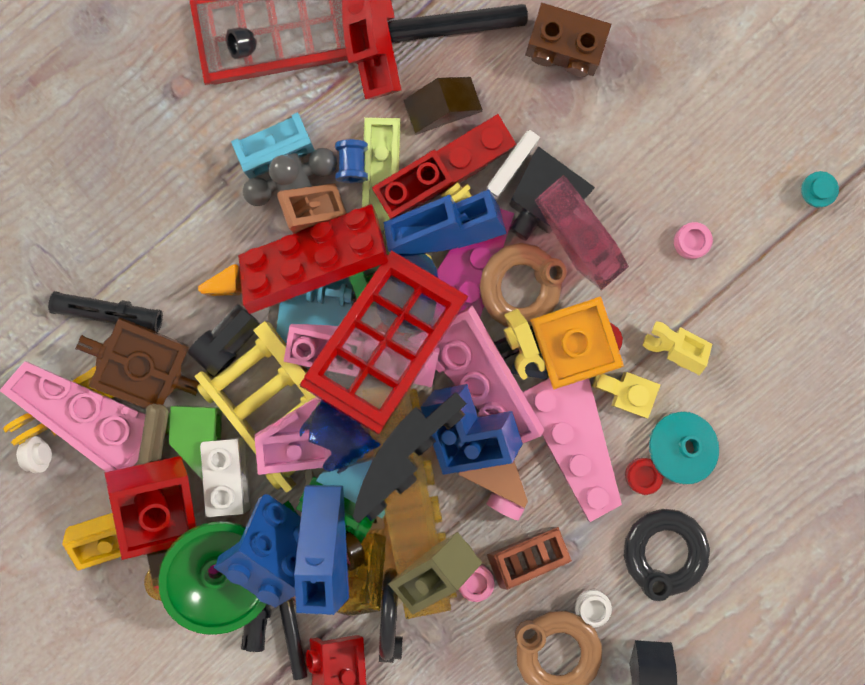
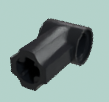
(218, 347)

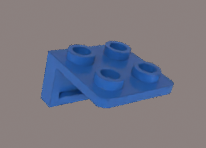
(266, 553)

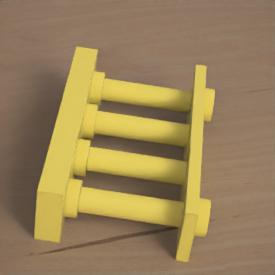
(212, 388)

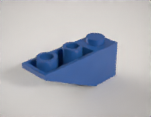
(321, 552)

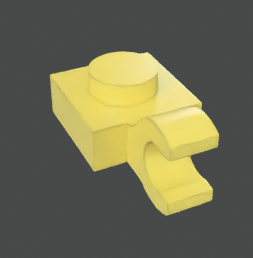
(521, 337)
(683, 347)
(631, 392)

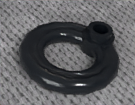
(685, 577)
(389, 644)

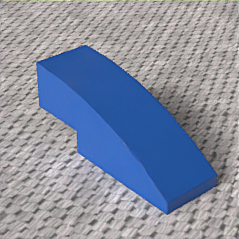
(445, 225)

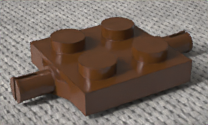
(138, 364)

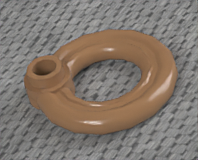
(521, 255)
(546, 626)

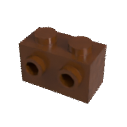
(567, 40)

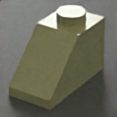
(436, 573)

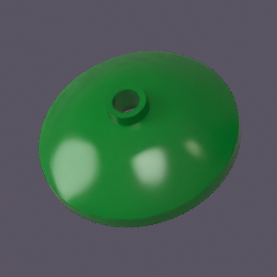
(201, 599)

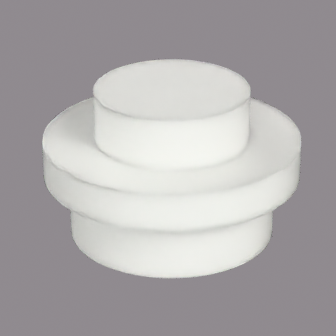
(34, 455)
(593, 607)

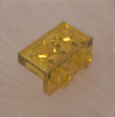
(367, 579)

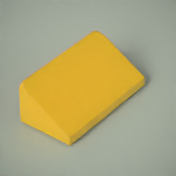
(92, 542)

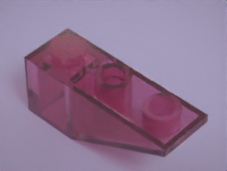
(581, 234)

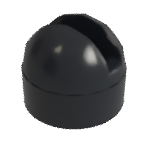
(240, 42)

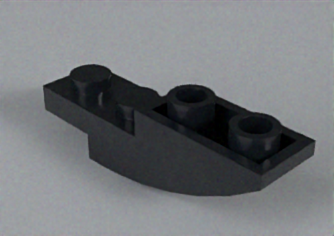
(392, 465)

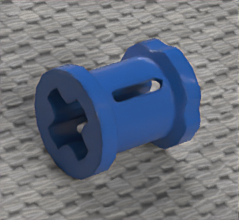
(351, 161)

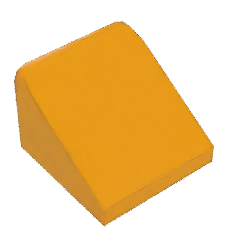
(223, 284)

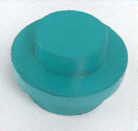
(820, 189)

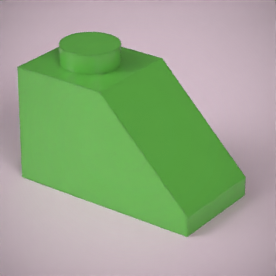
(189, 428)

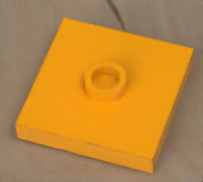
(577, 343)

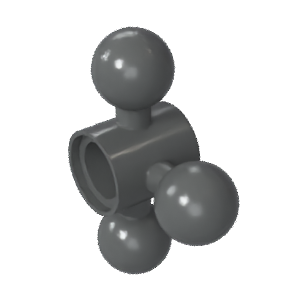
(289, 174)

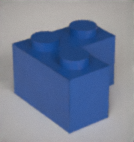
(474, 440)

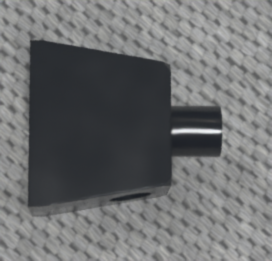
(538, 177)

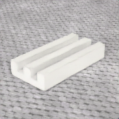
(513, 164)

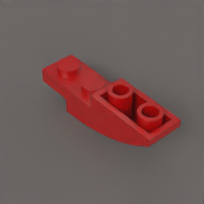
(370, 45)
(445, 167)

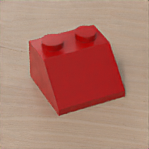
(150, 505)

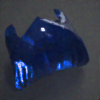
(339, 435)

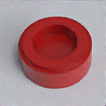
(643, 476)

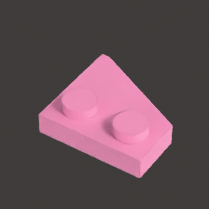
(282, 448)

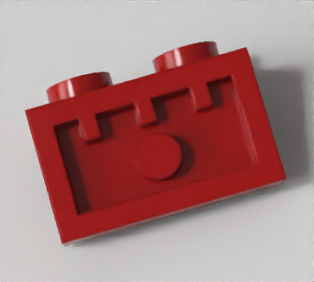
(337, 661)

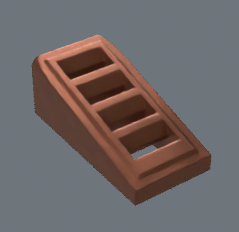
(501, 572)

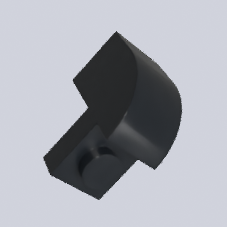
(653, 663)

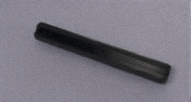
(458, 23)

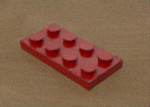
(311, 258)

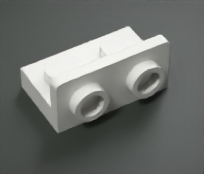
(225, 477)

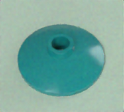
(669, 449)

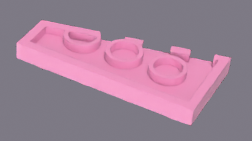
(473, 359)
(83, 418)
(577, 443)

